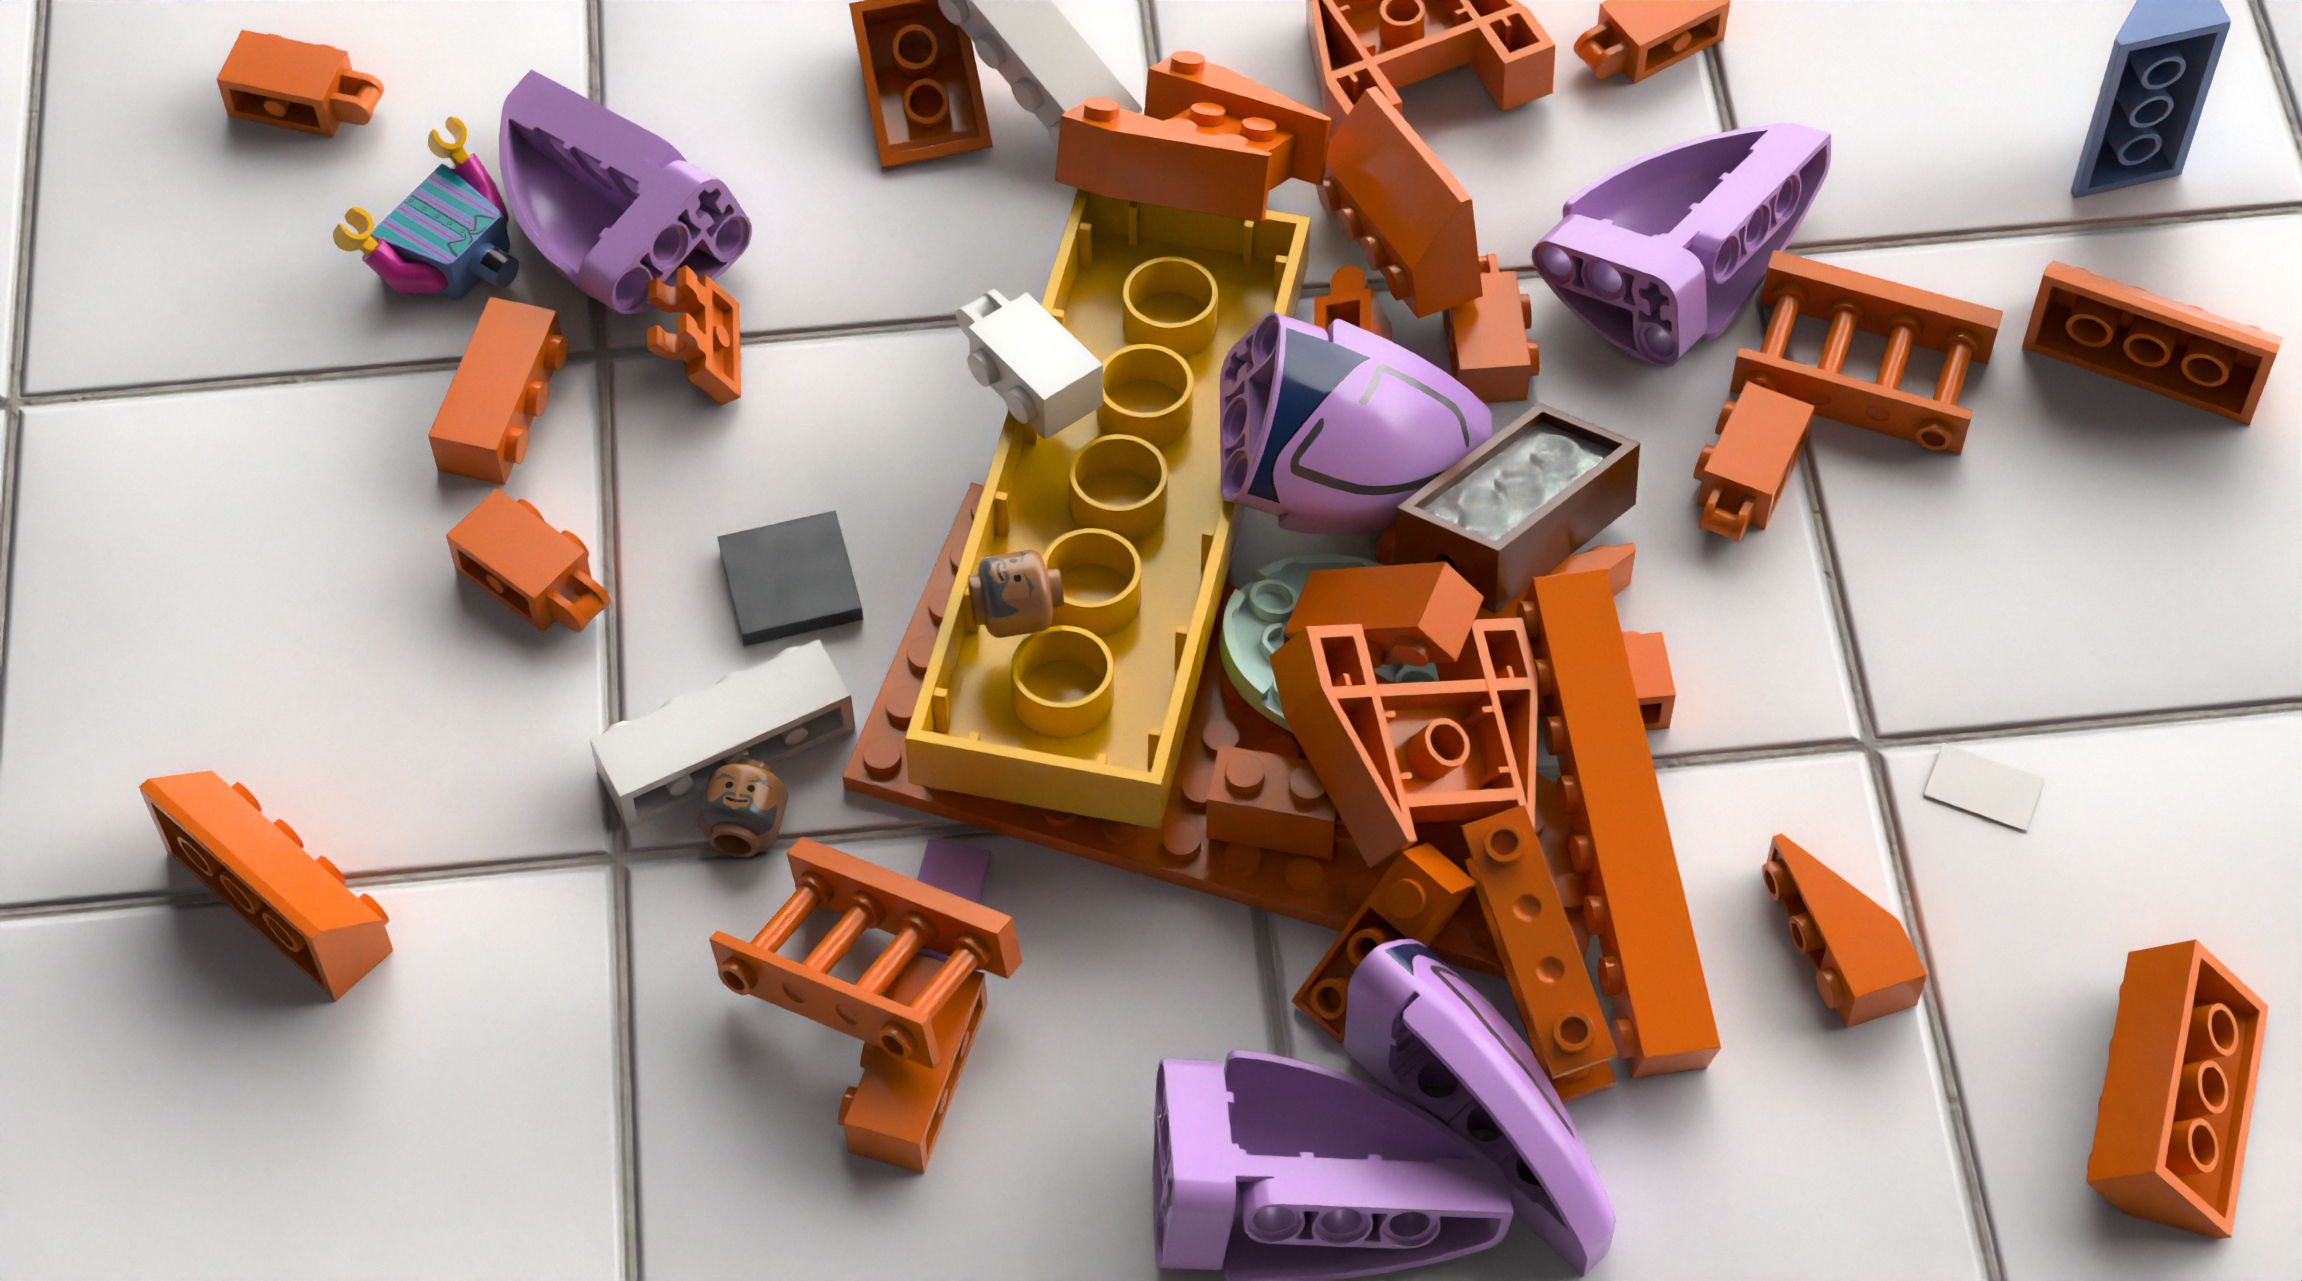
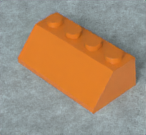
(1402, 208)
(2151, 341)
(269, 878)
(2178, 1090)

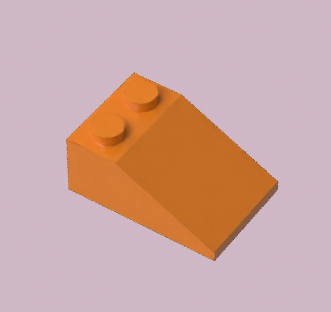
(918, 81)

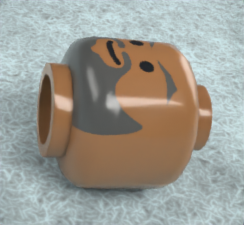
(1014, 593)
(743, 808)

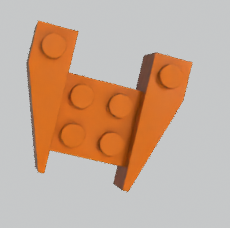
(1410, 40)
(1200, 147)
(1419, 746)

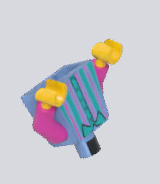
(443, 232)

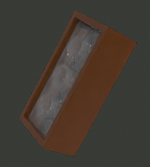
(1520, 502)

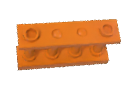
(1884, 309)
(871, 899)
(1539, 954)

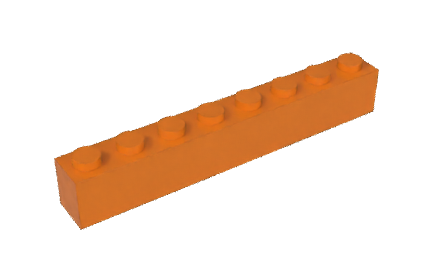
(1618, 827)

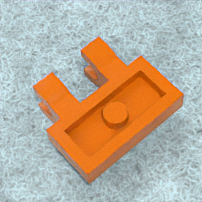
(705, 332)

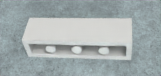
(1037, 56)
(747, 715)

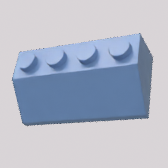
(2152, 94)

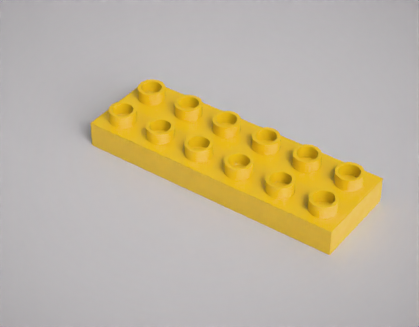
(1124, 511)

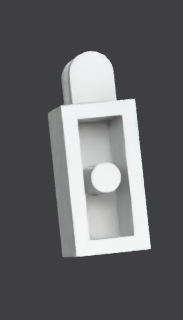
(1031, 361)

